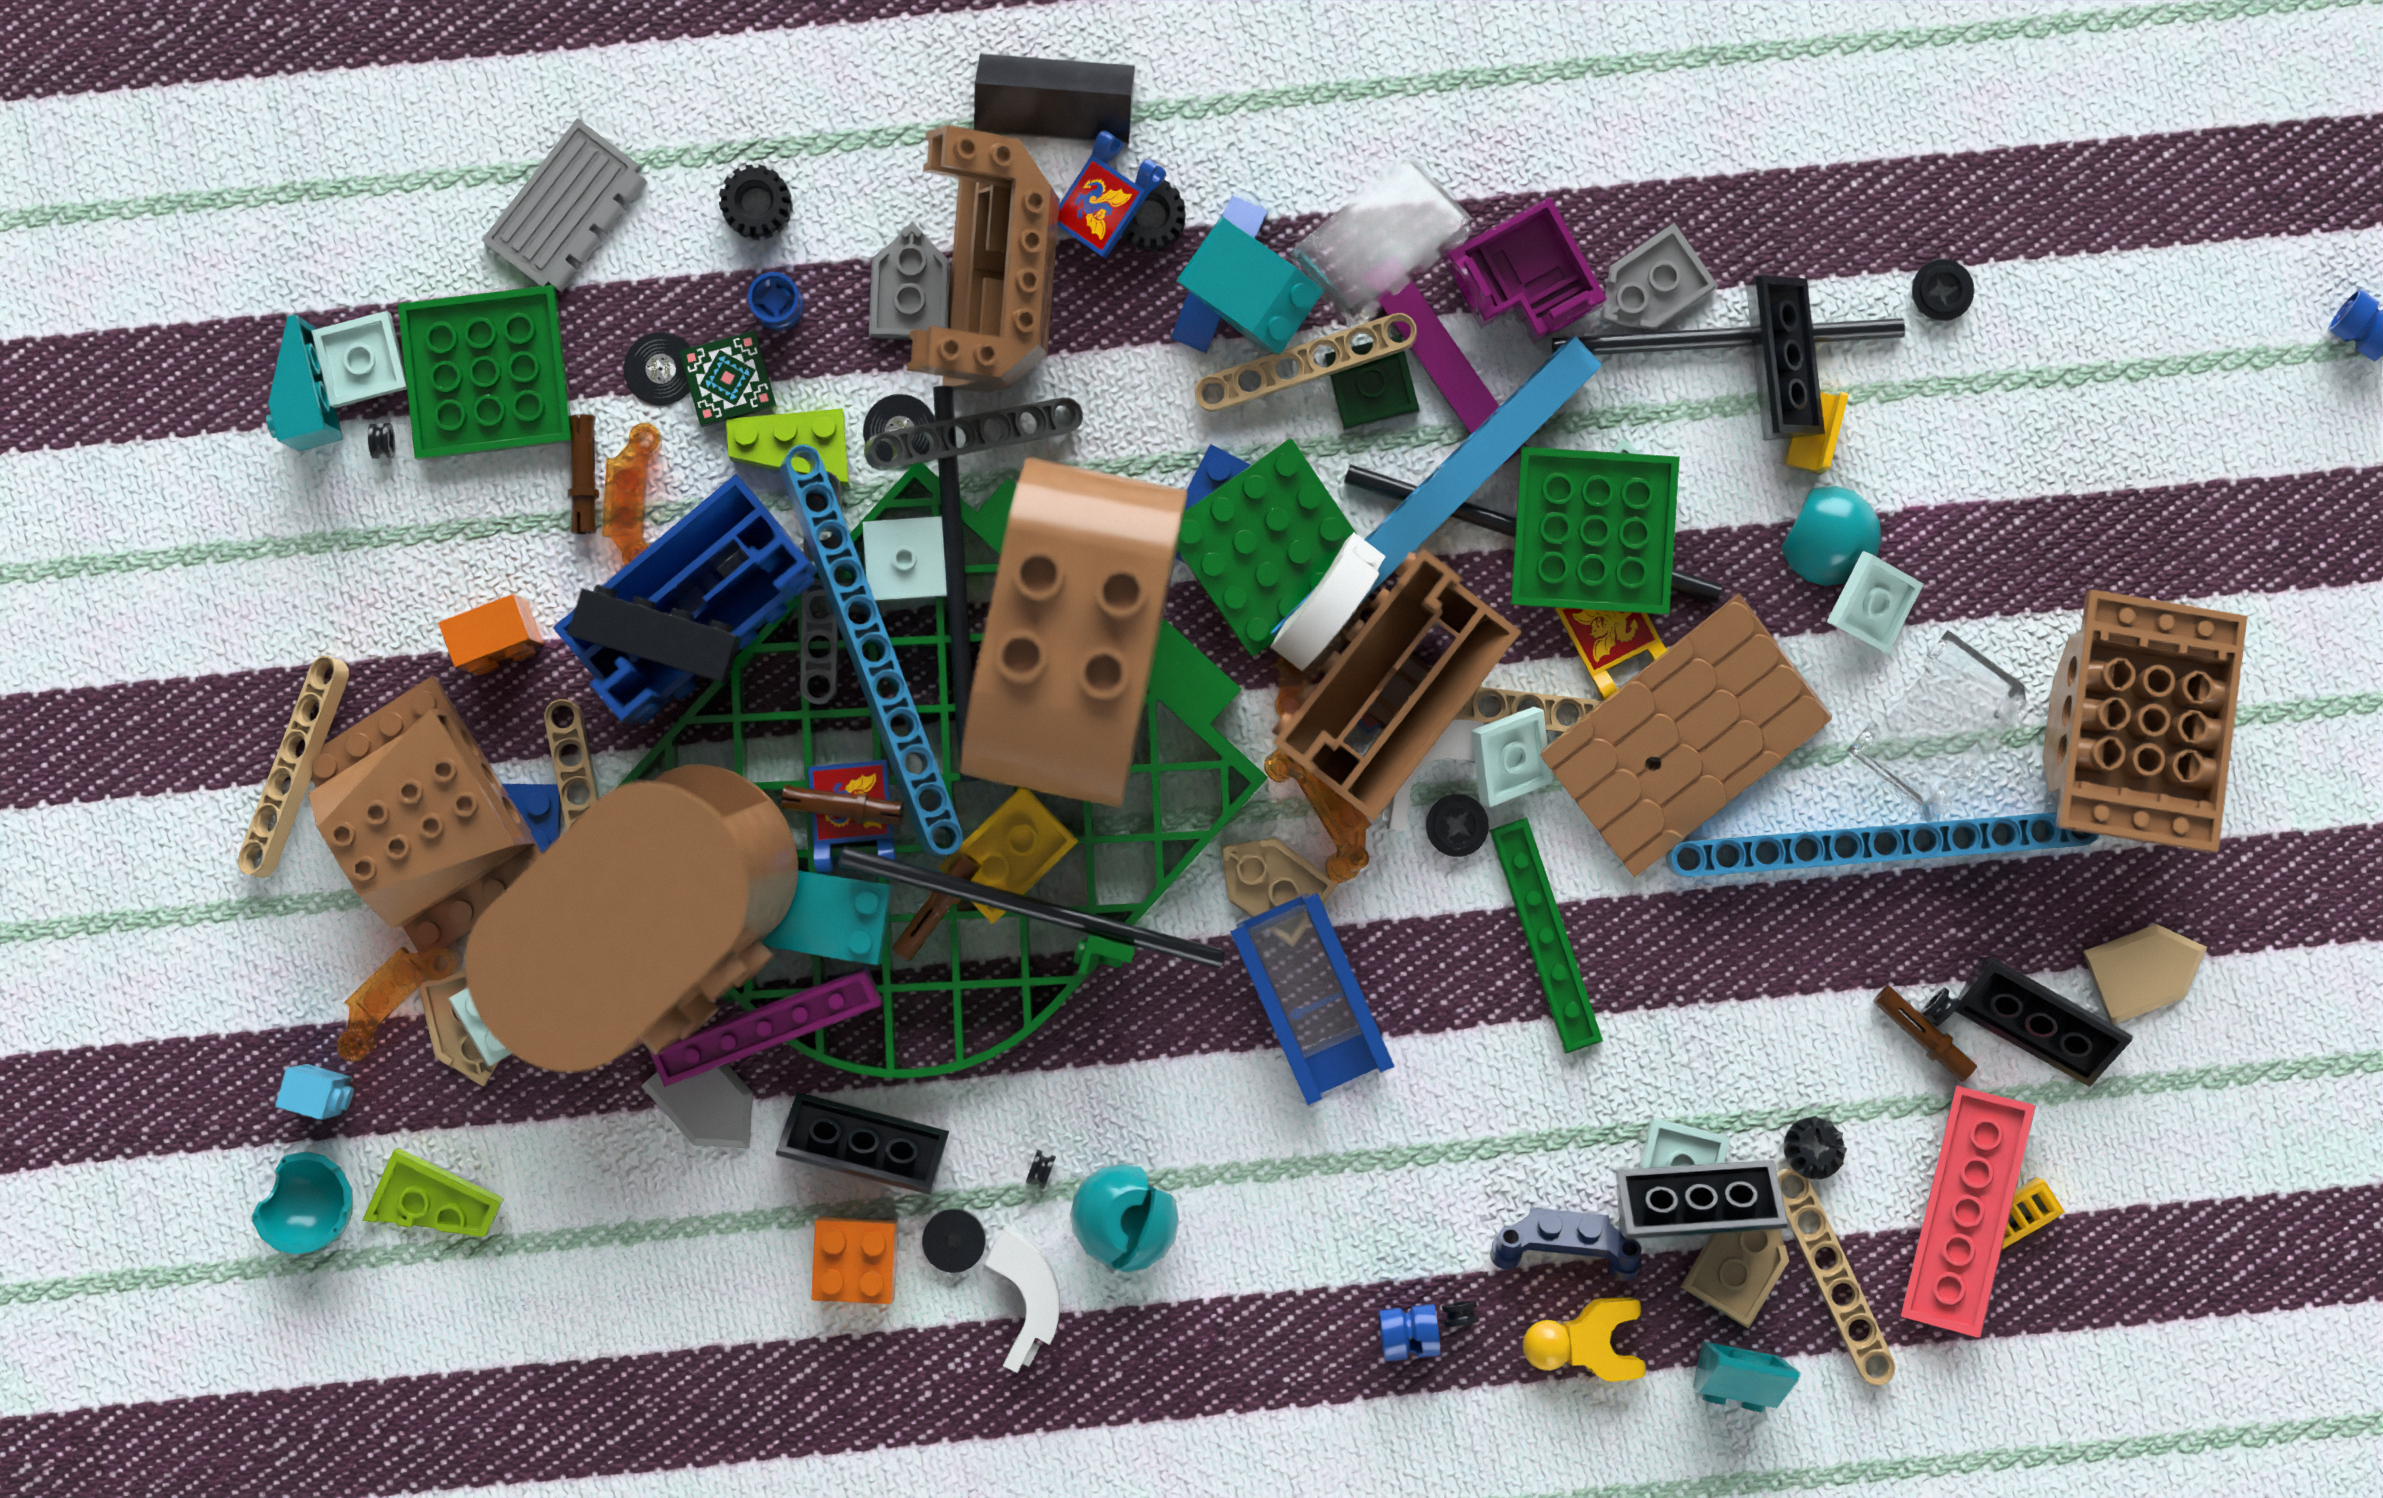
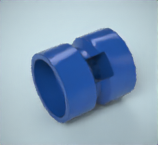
(776, 301)
(2362, 322)
(1409, 1332)

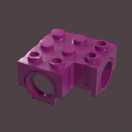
(1529, 269)

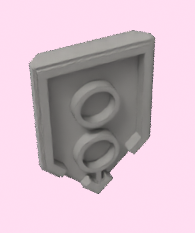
(1655, 282)
(908, 286)
(707, 1107)

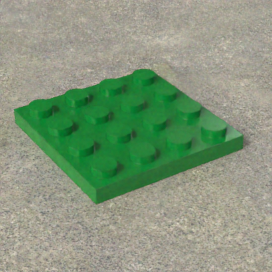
(485, 372)
(1594, 530)
(1263, 542)

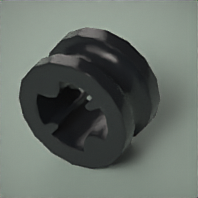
(381, 441)
(1940, 1007)
(1040, 1169)
(1460, 1313)

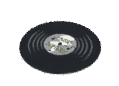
(656, 369)
(896, 413)

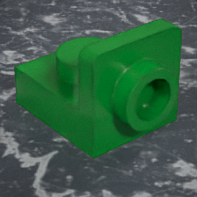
(1110, 952)

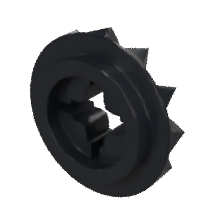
(1951, 275)
(1459, 844)
(1803, 1159)

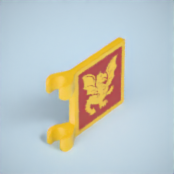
(1609, 639)

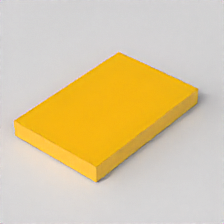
(1014, 847)

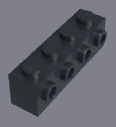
(655, 635)

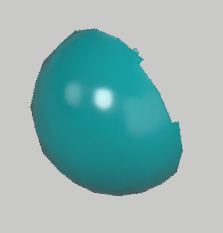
(1831, 535)
(306, 1206)
(1099, 1209)
(1150, 1230)

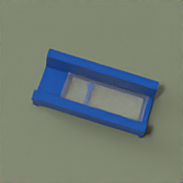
(1311, 995)

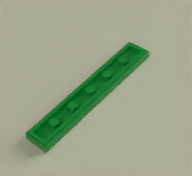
(1545, 935)

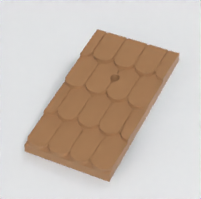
(1714, 714)

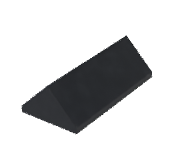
(1052, 98)
(1784, 357)
(2040, 1021)
(863, 1143)
(1699, 1199)

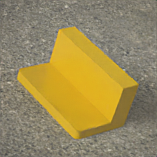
(1816, 451)

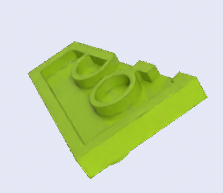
(769, 438)
(431, 1197)

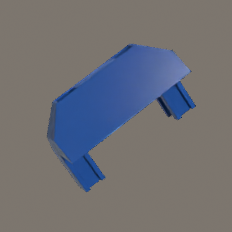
(683, 575)

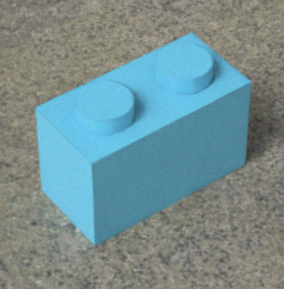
(314, 1091)

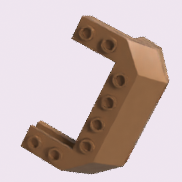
(998, 263)
(1387, 683)

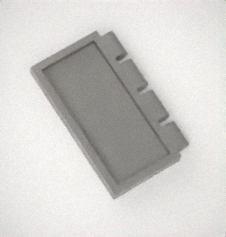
(563, 205)

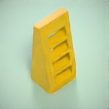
(2039, 1219)

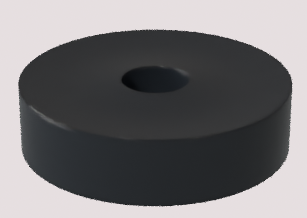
(954, 1258)

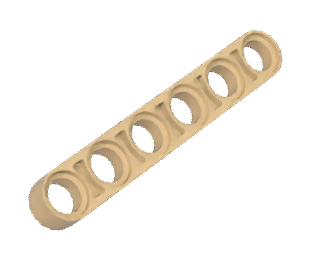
(1304, 356)
(1509, 702)
(288, 764)
(566, 775)
(1839, 1273)

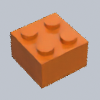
(491, 634)
(854, 1260)

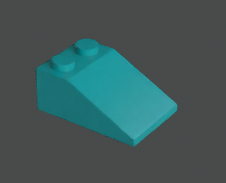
(1250, 286)
(298, 393)
(836, 918)
(1743, 1376)

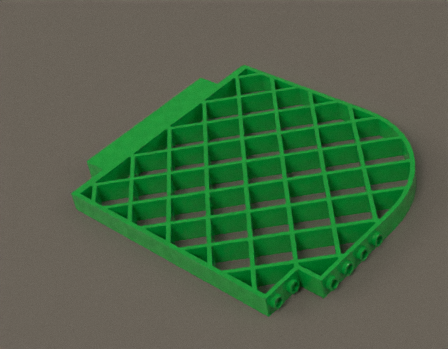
(1179, 680)

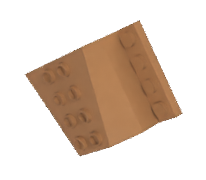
(2145, 721)
(419, 818)

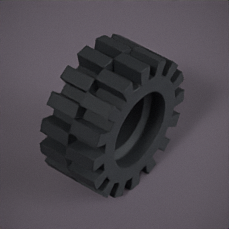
(739, 185)
(1170, 228)

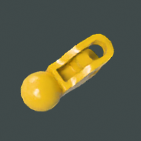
(1586, 1341)

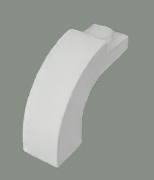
(1330, 603)
(1452, 745)
(1032, 1273)

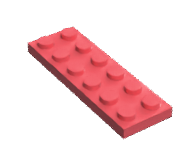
(1968, 1211)

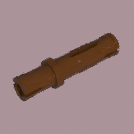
(583, 474)
(856, 807)
(933, 911)
(1930, 1038)

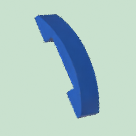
(1196, 320)

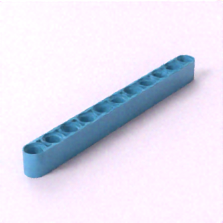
(1478, 457)
(874, 632)
(1863, 848)

